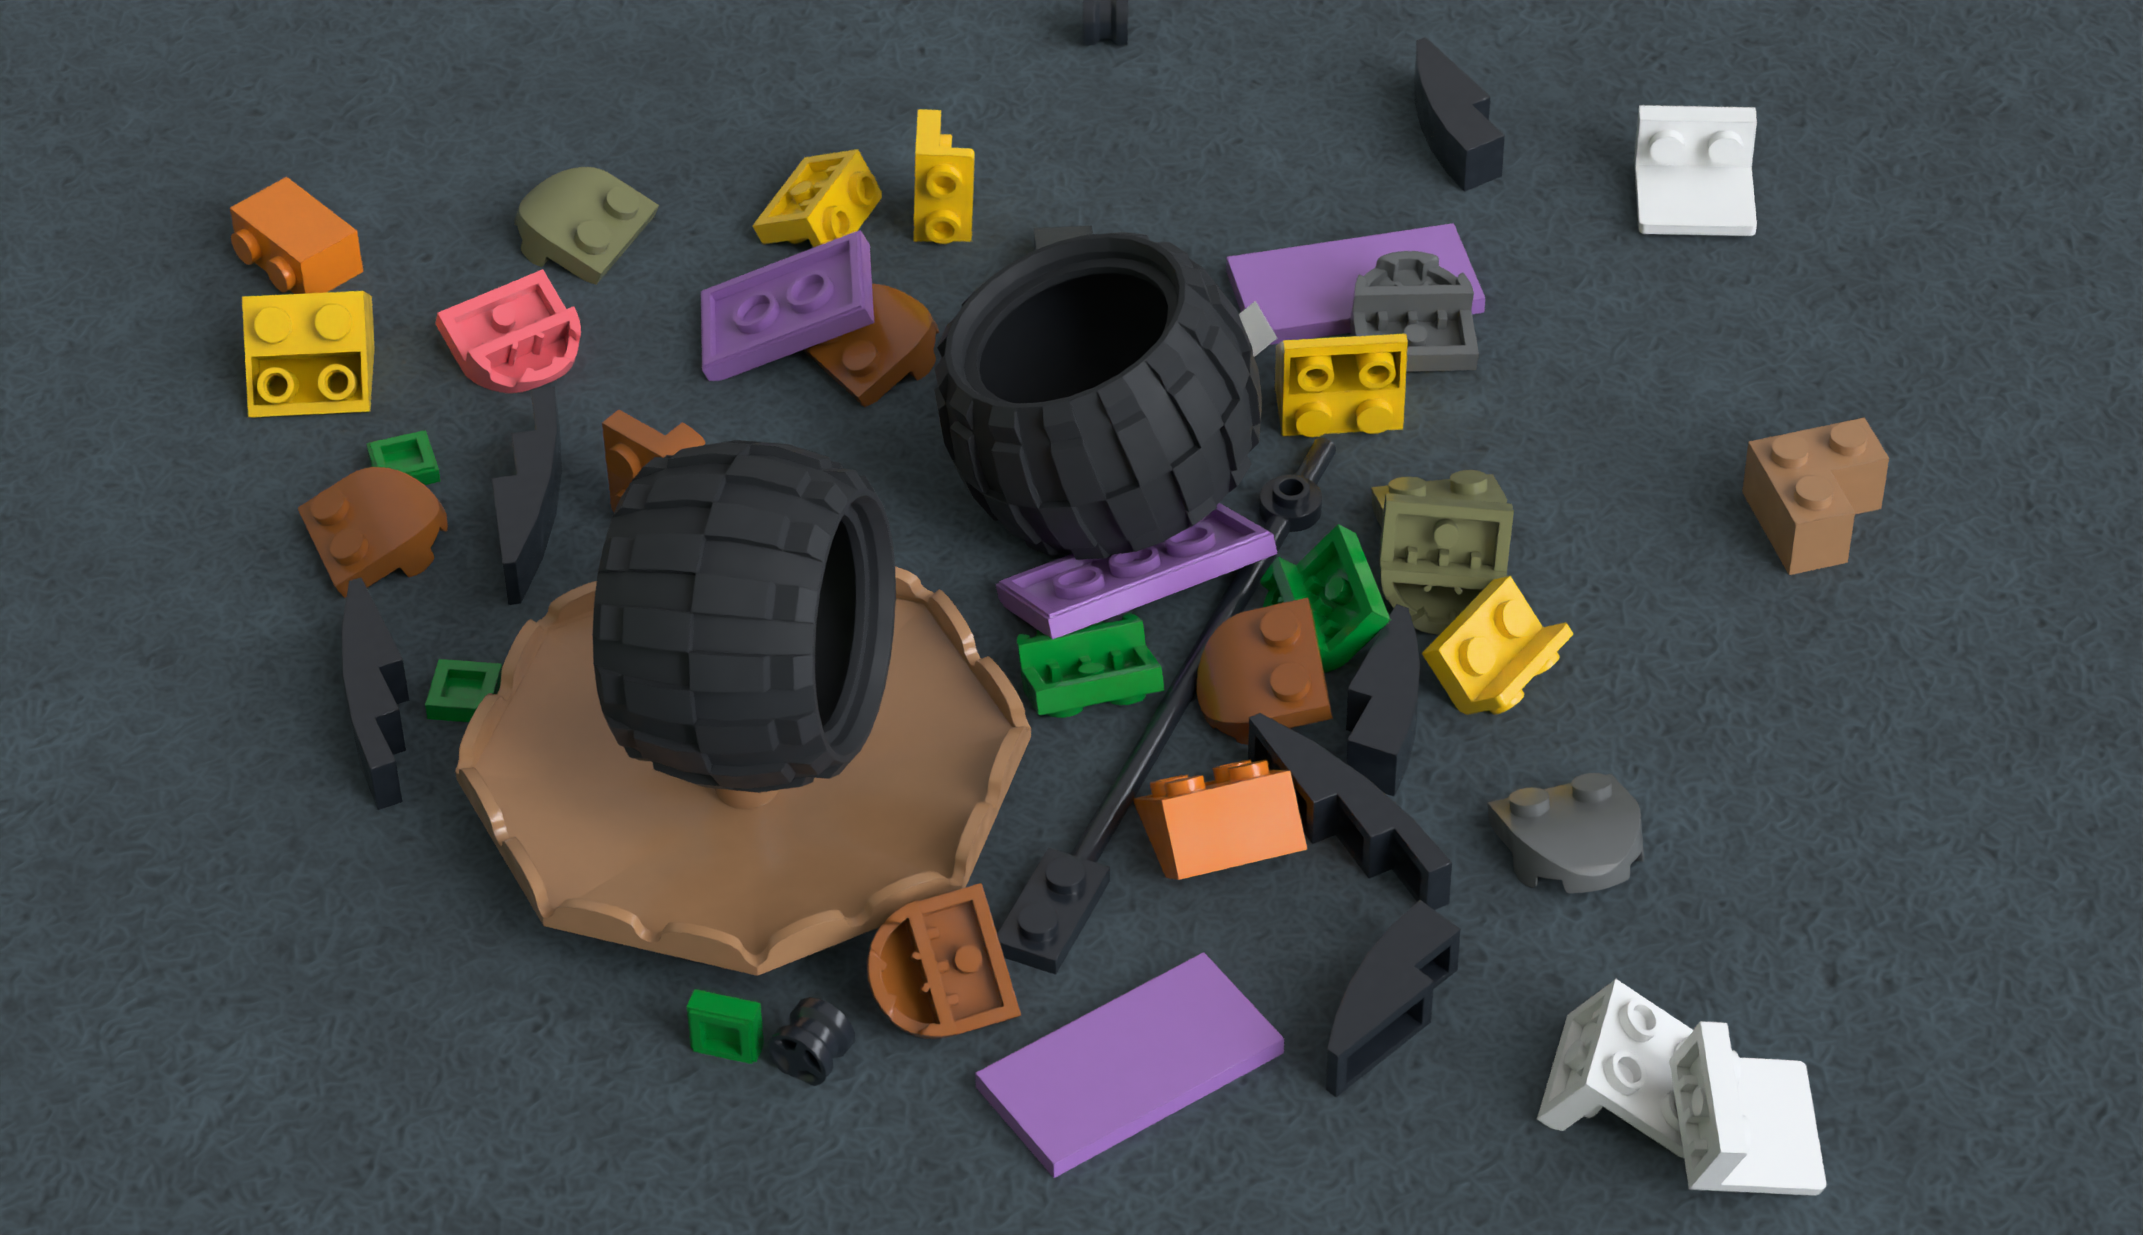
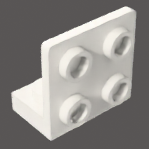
(1695, 170)
(1617, 1059)
(1744, 1118)

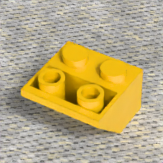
(308, 353)
(1341, 384)

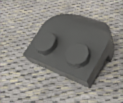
(1425, 302)
(1571, 832)

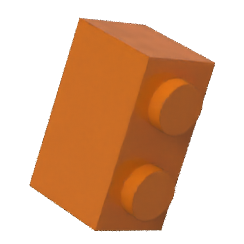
(295, 239)

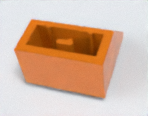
(1222, 821)

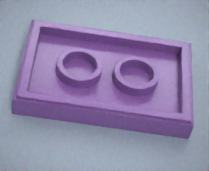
(786, 307)

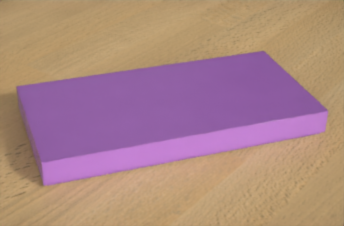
(1312, 286)
(1083, 592)
(1129, 1064)

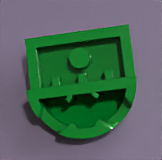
(1340, 593)
(1088, 667)

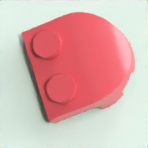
(513, 335)

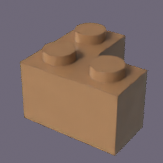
(1811, 487)

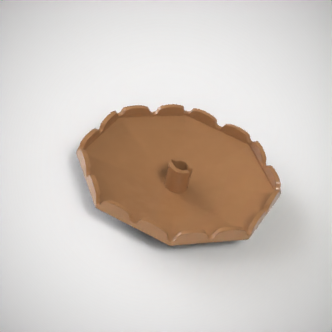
(732, 872)

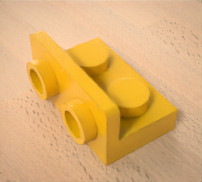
(941, 184)
(821, 200)
(1494, 650)

